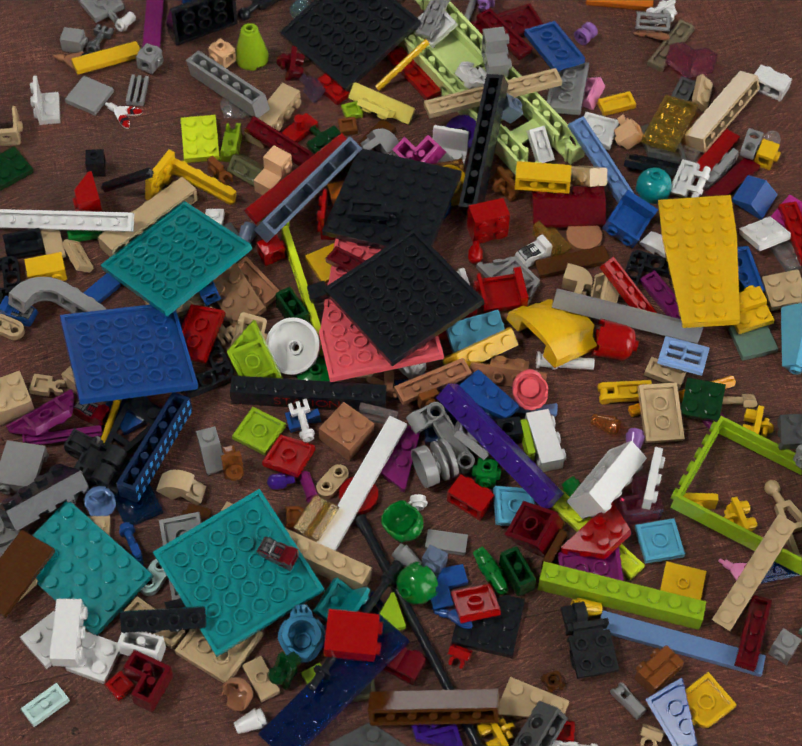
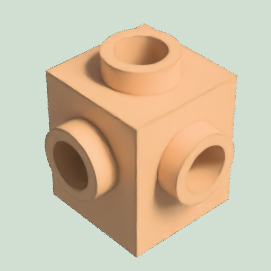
(222, 53)

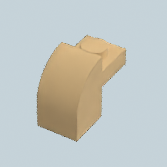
(577, 280)
(181, 483)

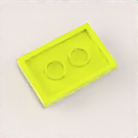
(199, 138)

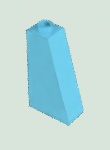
(792, 338)

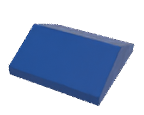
(755, 196)

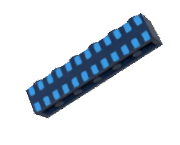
(154, 447)

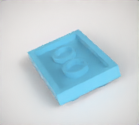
(474, 329)

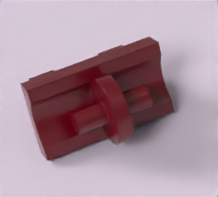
(289, 62)

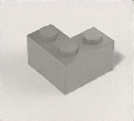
(495, 51)

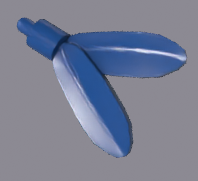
(452, 615)

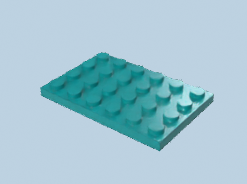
(88, 567)

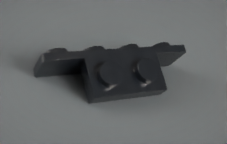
(163, 619)

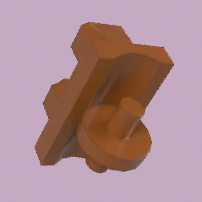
(504, 183)
(232, 463)

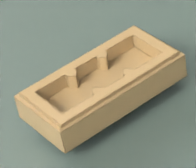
(77, 255)
(258, 676)

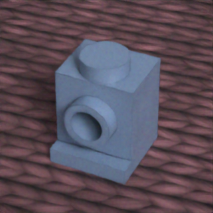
(435, 559)

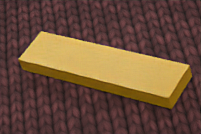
(105, 57)

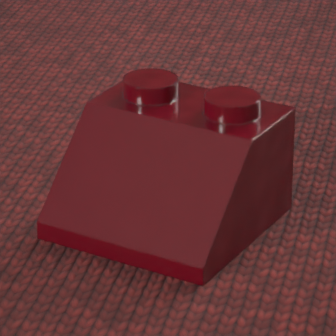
(534, 528)

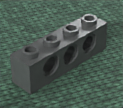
(542, 726)

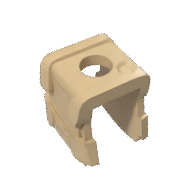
(14, 133)
(244, 319)

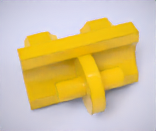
(755, 417)
(736, 513)
(497, 732)

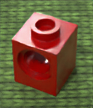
(272, 250)

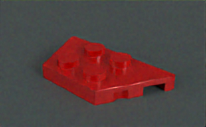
(599, 535)

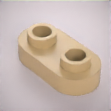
(10, 325)
(333, 481)

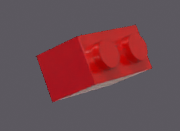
(470, 497)

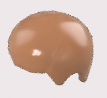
(238, 693)

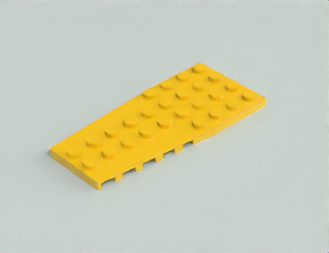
(702, 259)

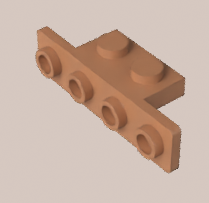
(503, 370)

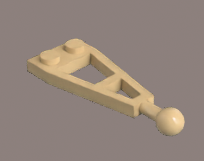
(773, 489)

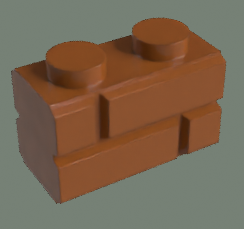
(659, 669)

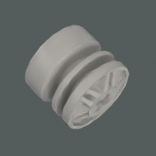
(437, 462)

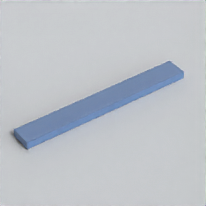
(679, 642)

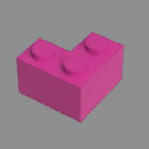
(427, 151)

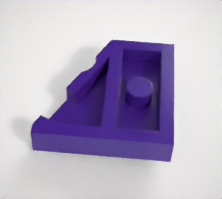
(437, 734)

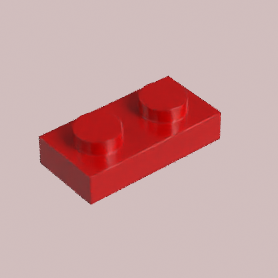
(333, 90)

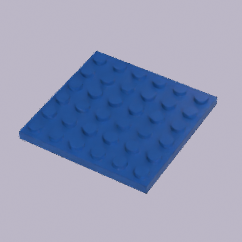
(127, 353)

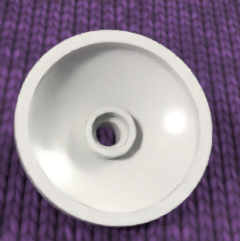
(283, 339)

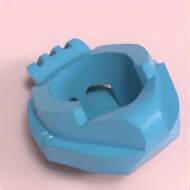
(302, 634)

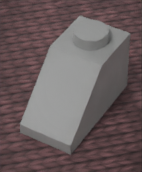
(210, 450)

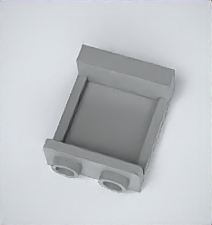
(20, 465)

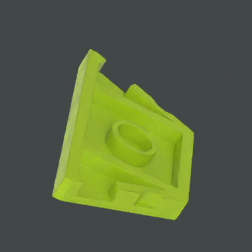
(252, 356)

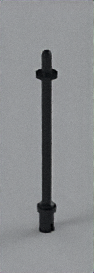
(388, 579)

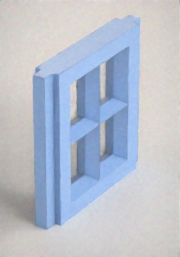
(683, 355)

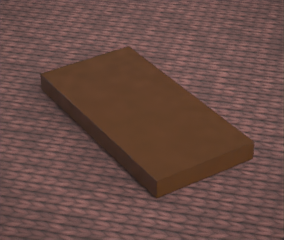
(20, 567)

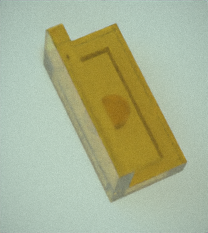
(559, 244)
(316, 518)

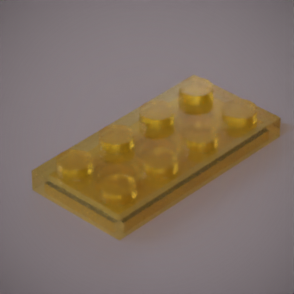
(669, 123)

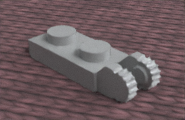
(721, 169)

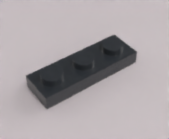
(641, 162)

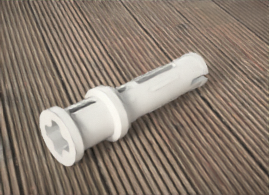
(578, 363)

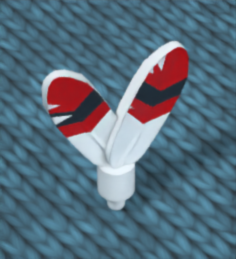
(121, 112)

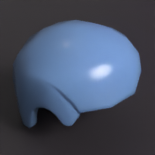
(100, 501)

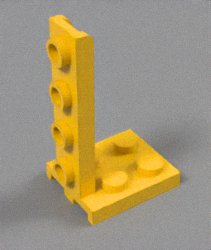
(170, 165)

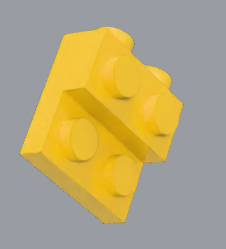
(753, 310)

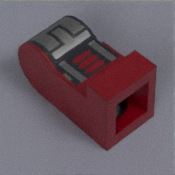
(92, 413)
(278, 553)

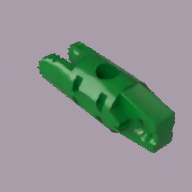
(490, 570)

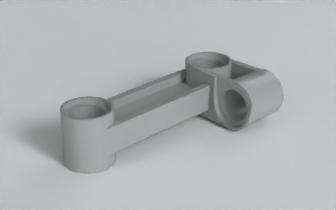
(444, 428)

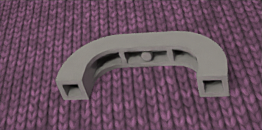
(52, 290)

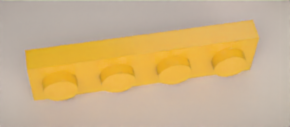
(485, 348)

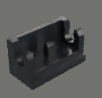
(24, 243)

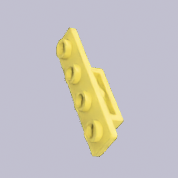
(381, 104)

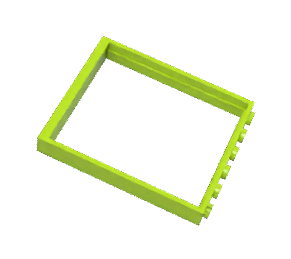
(716, 522)

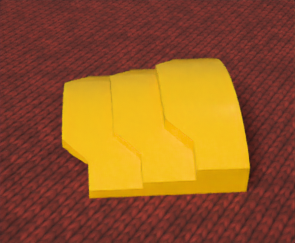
(563, 332)

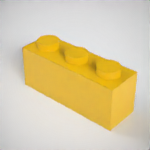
(543, 177)

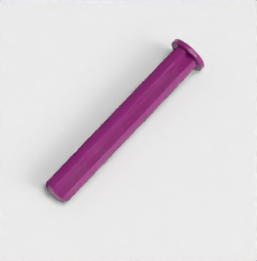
(60, 436)

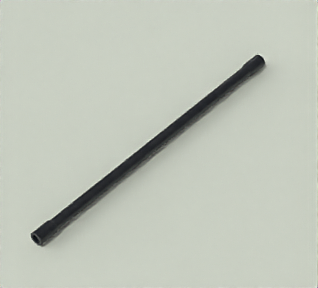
(367, 531)

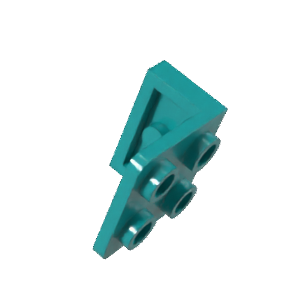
(341, 597)

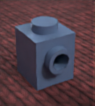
(512, 109)

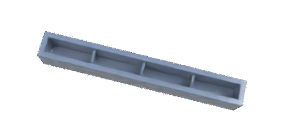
(307, 189)

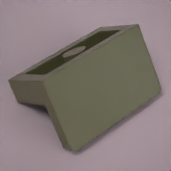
(244, 168)

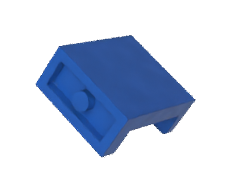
(629, 219)

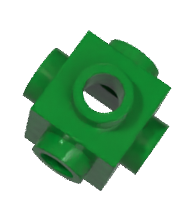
(486, 472)

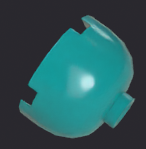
(653, 185)

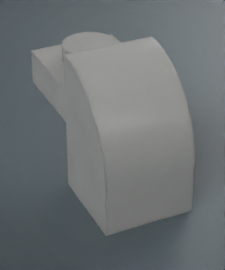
(381, 139)

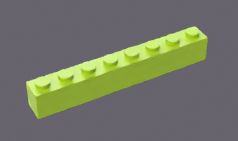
(622, 595)

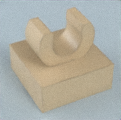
(651, 733)

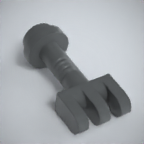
(100, 33)

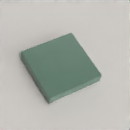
(753, 343)

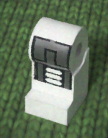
(536, 250)

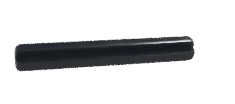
(126, 180)

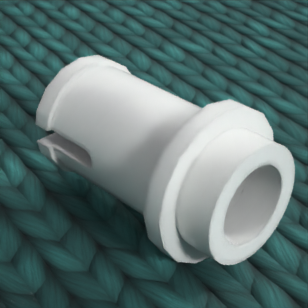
(124, 22)

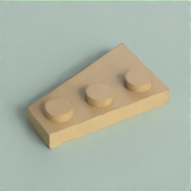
(521, 699)

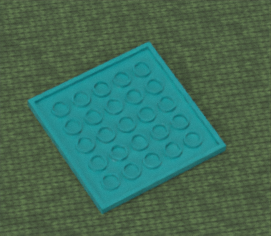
(176, 258)
(222, 571)

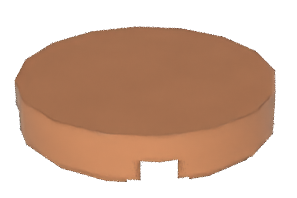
(584, 237)

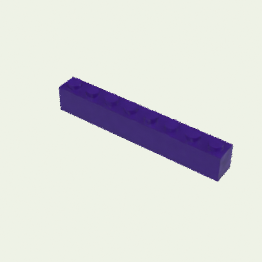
(500, 445)

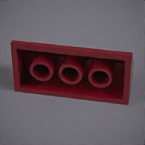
(579, 208)

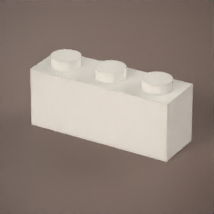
(546, 440)
(68, 632)

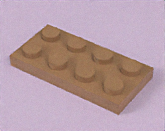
(237, 295)

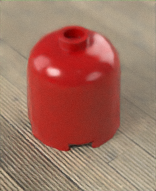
(615, 340)

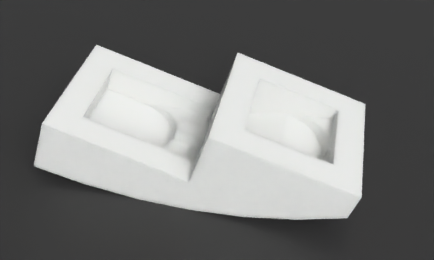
(653, 243)

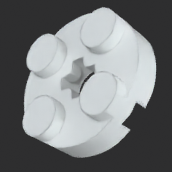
(470, 75)

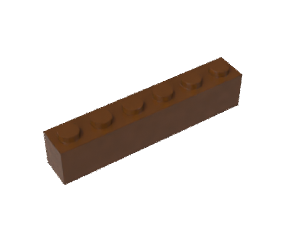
(434, 707)

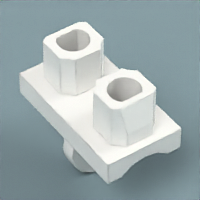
(664, 7)

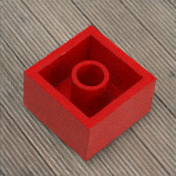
(488, 220)

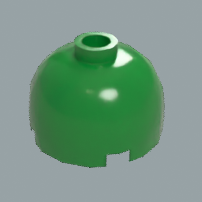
(417, 584)

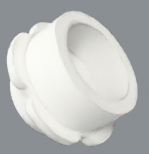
(418, 501)

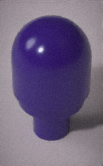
(279, 481)

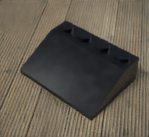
(200, 19)

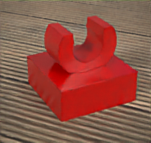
(460, 653)

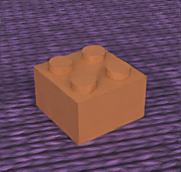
(346, 431)

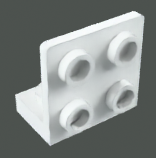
(46, 104)
(452, 141)

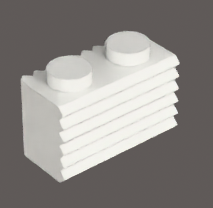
(772, 82)
(143, 642)

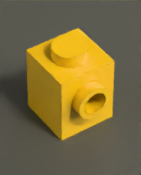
(767, 154)

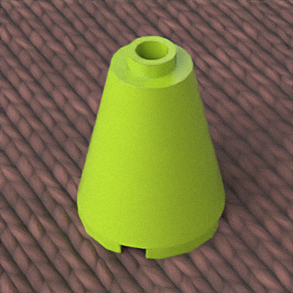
(251, 48)

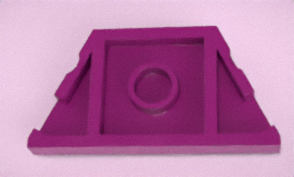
(45, 417)
(400, 461)

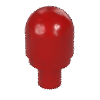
(475, 253)

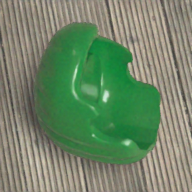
(402, 521)

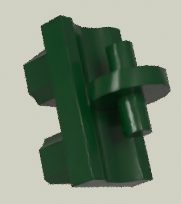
(284, 669)

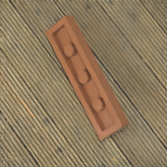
(437, 378)

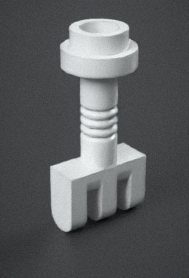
(306, 433)

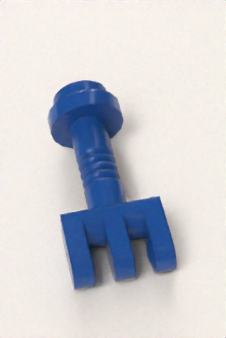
(126, 530)

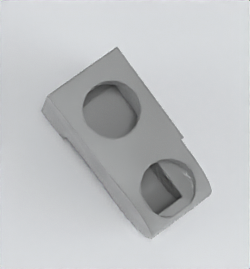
(750, 145)

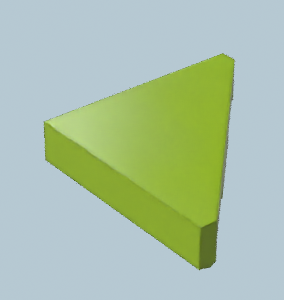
(392, 613)

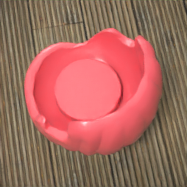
(530, 390)

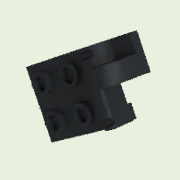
(98, 462)
(590, 644)

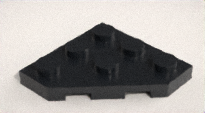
(493, 634)

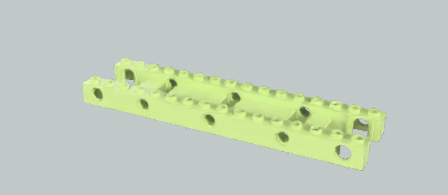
(465, 44)

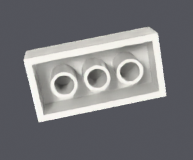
(607, 480)

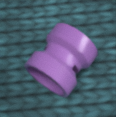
(585, 33)

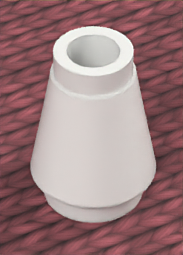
(251, 721)

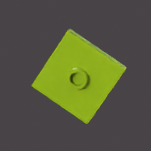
(259, 431)

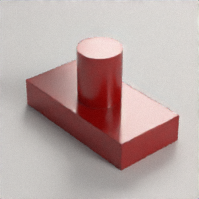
(300, 127)

